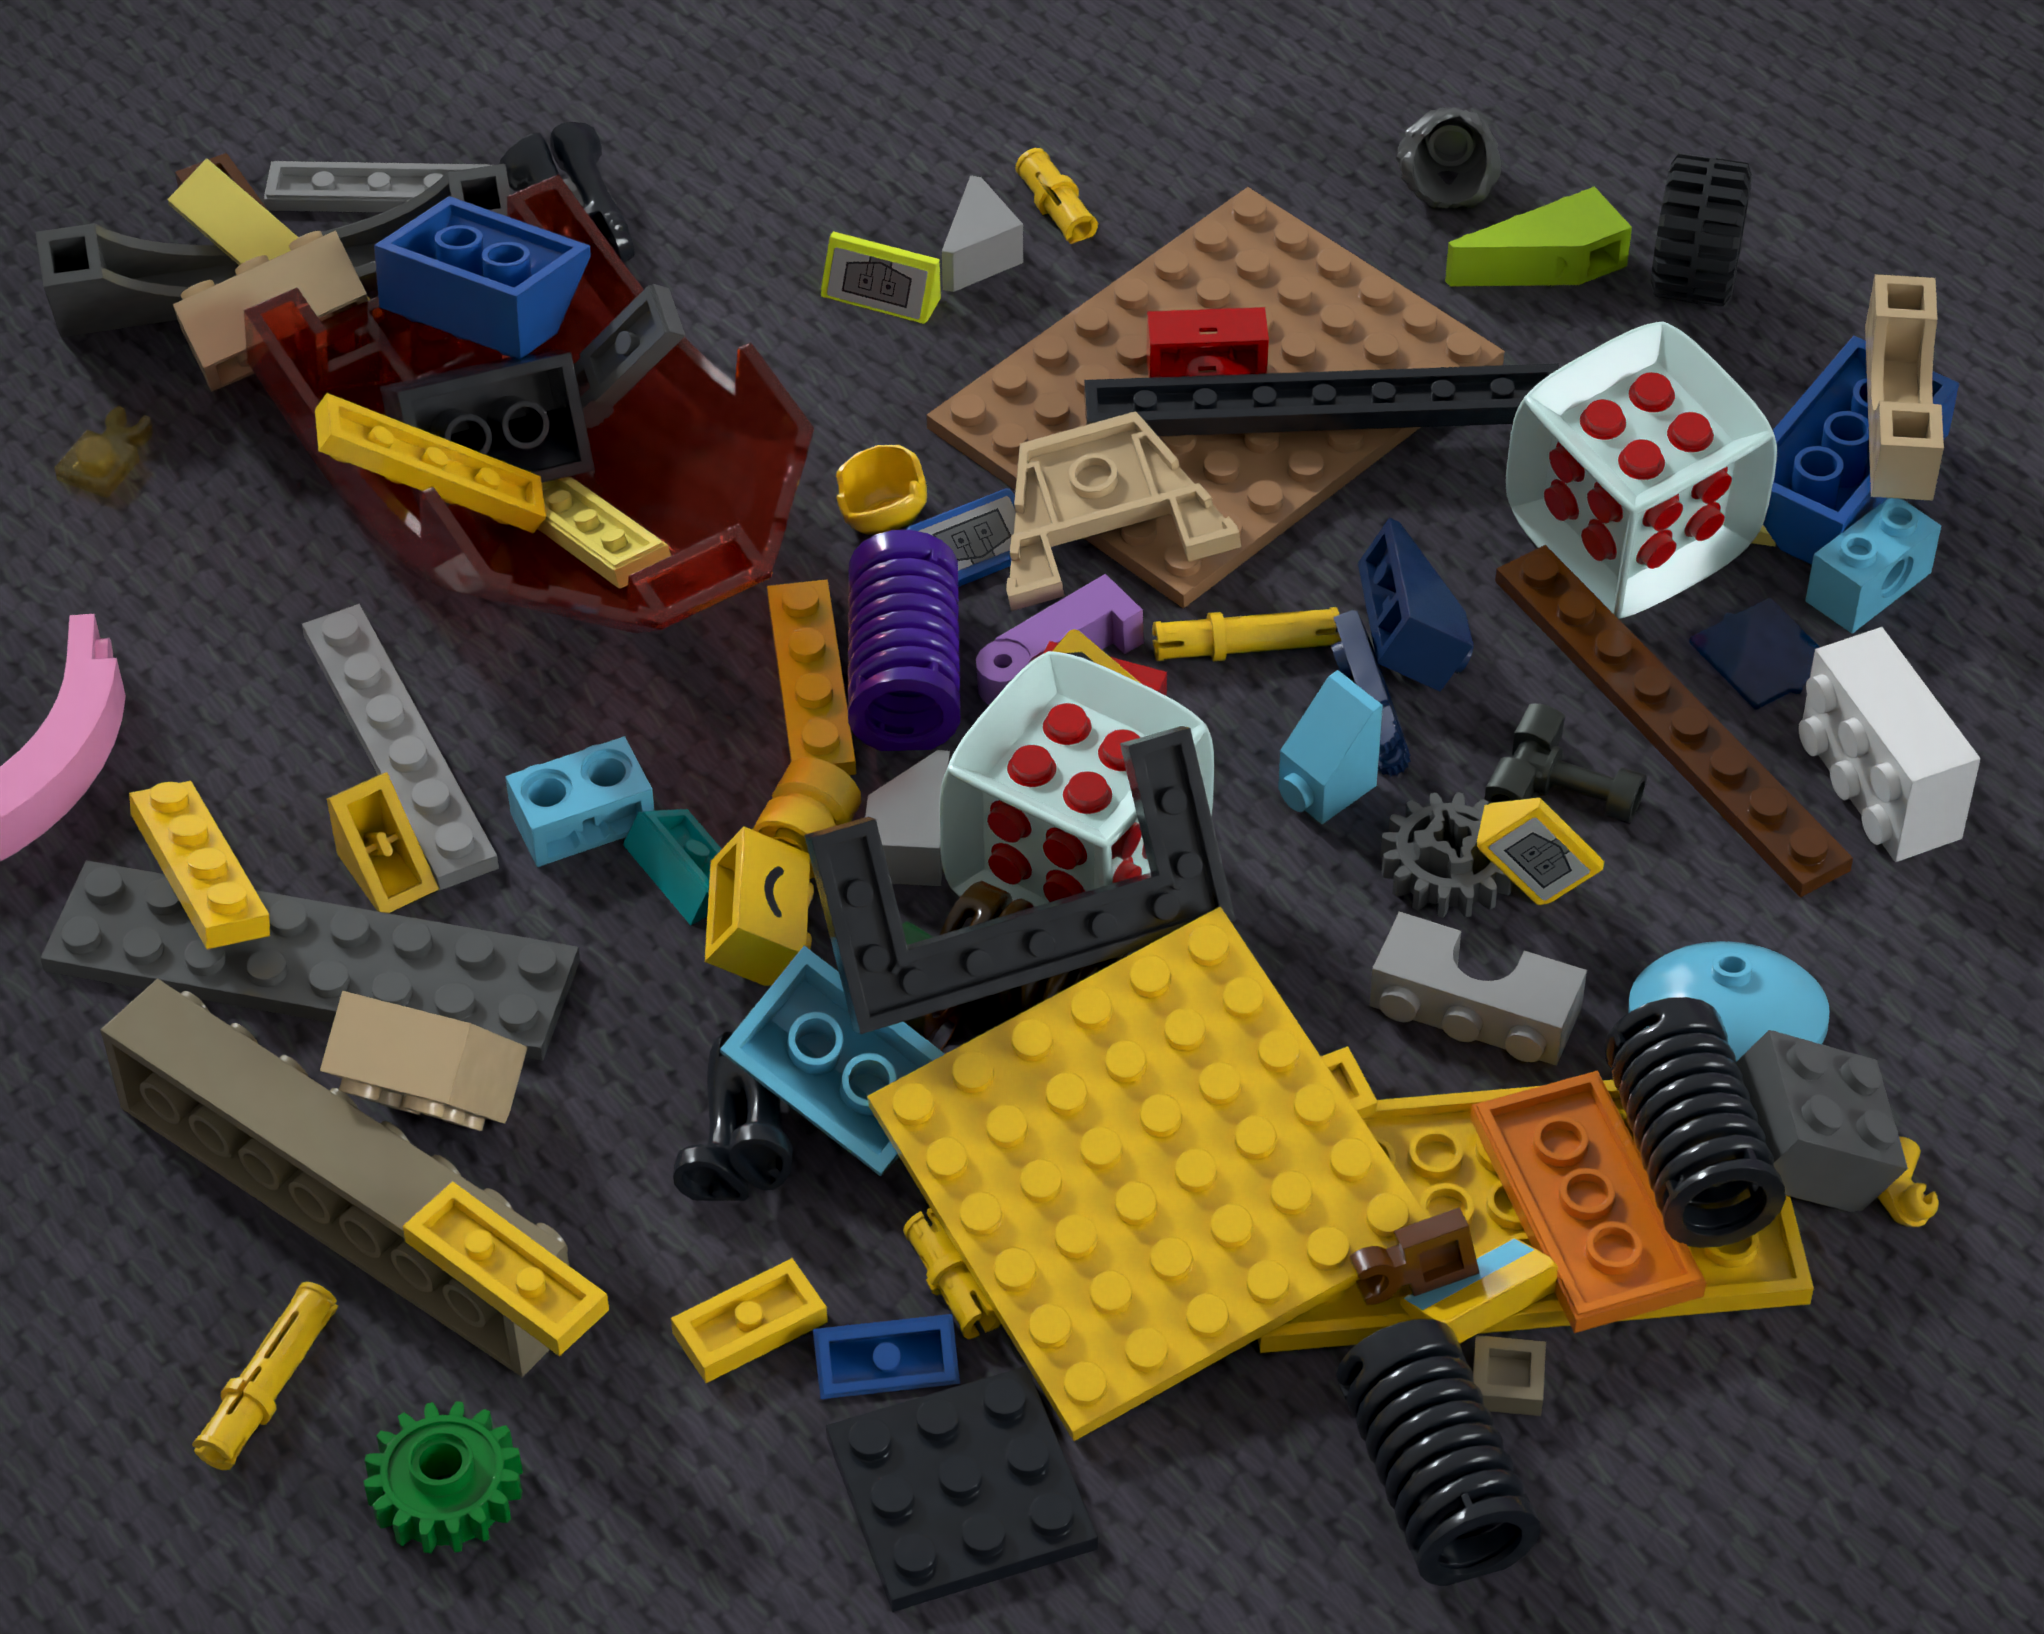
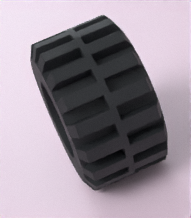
(1701, 229)

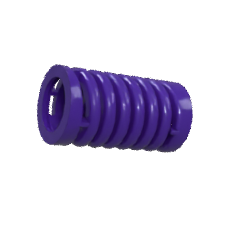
(903, 641)

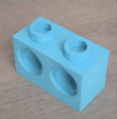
(578, 800)

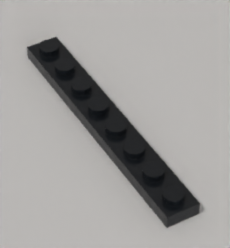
(1318, 399)

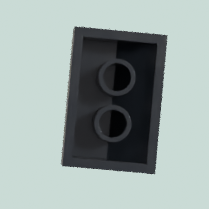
(503, 408)

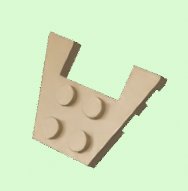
(1097, 483)

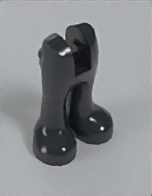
(576, 152)
(735, 1150)

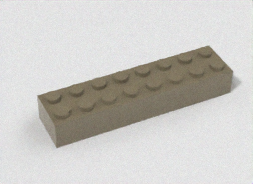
(304, 1154)

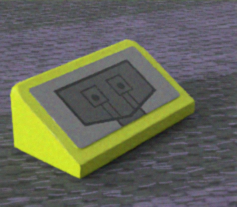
(881, 278)

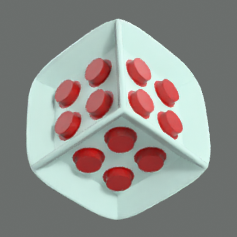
(1641, 467)
(1043, 785)

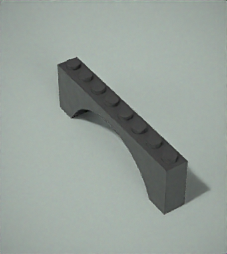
(121, 281)

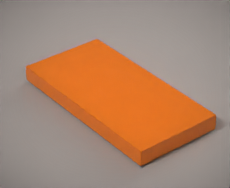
(1586, 1201)

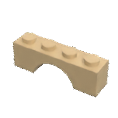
(1901, 413)

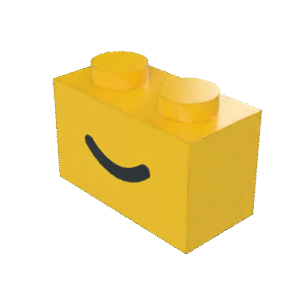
(757, 906)

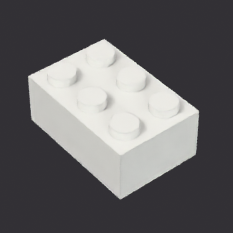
(1888, 745)

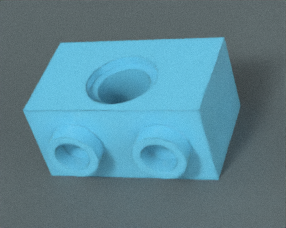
(1872, 563)

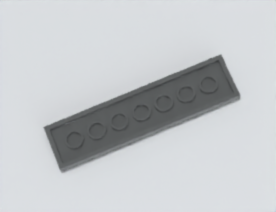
(132, 929)

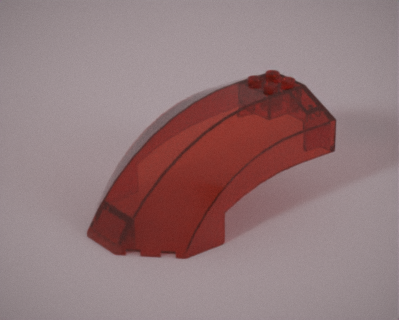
(681, 454)

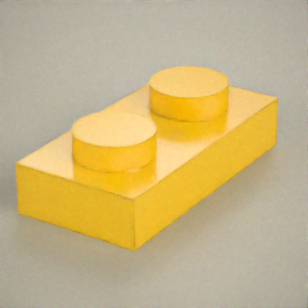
(749, 1320)

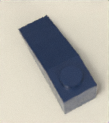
(1411, 611)

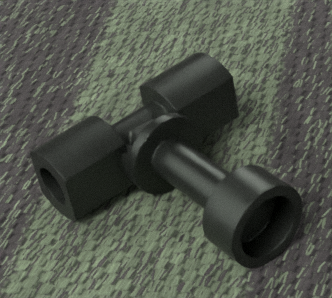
(1539, 765)

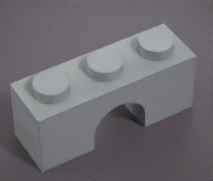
(1523, 1012)

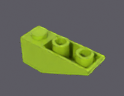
(1547, 246)

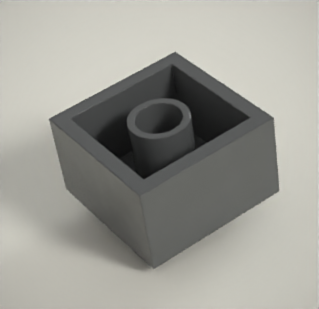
(1824, 1120)

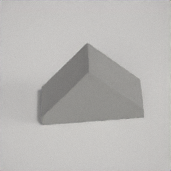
(981, 239)

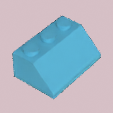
(810, 1057)

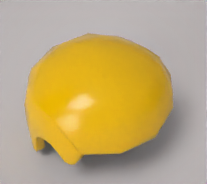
(881, 489)

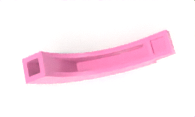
(69, 746)

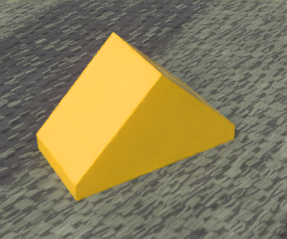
(379, 844)

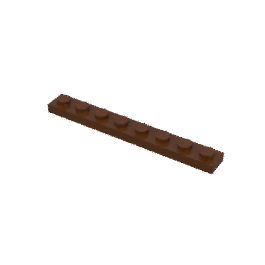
(1674, 721)

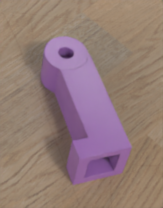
(1096, 610)

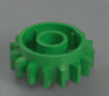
(451, 1509)

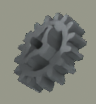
(1438, 857)

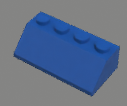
(1825, 455)

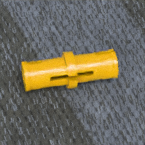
(1070, 214)
(950, 1275)

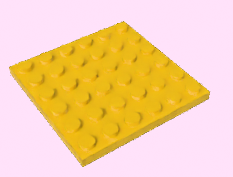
(1146, 1170)

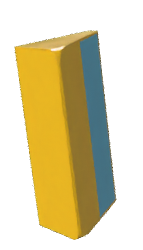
(1506, 1283)

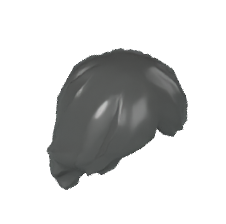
(1449, 142)

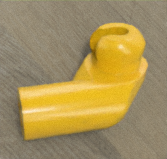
(1905, 1198)

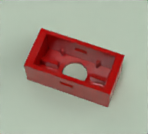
(1180, 350)

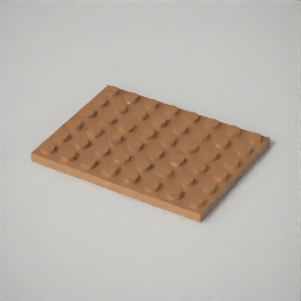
(1321, 316)

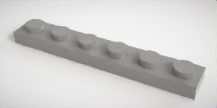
(400, 745)

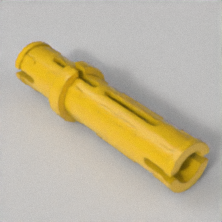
(1243, 634)
(252, 1395)

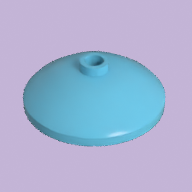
(1745, 985)

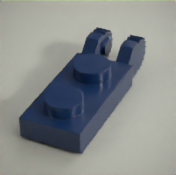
(1357, 658)

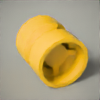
(807, 800)

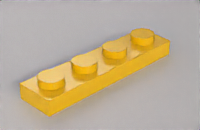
(426, 461)
(811, 673)
(199, 864)

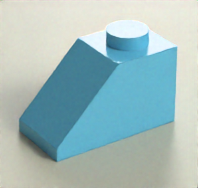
(1332, 750)

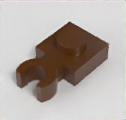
(1424, 1259)

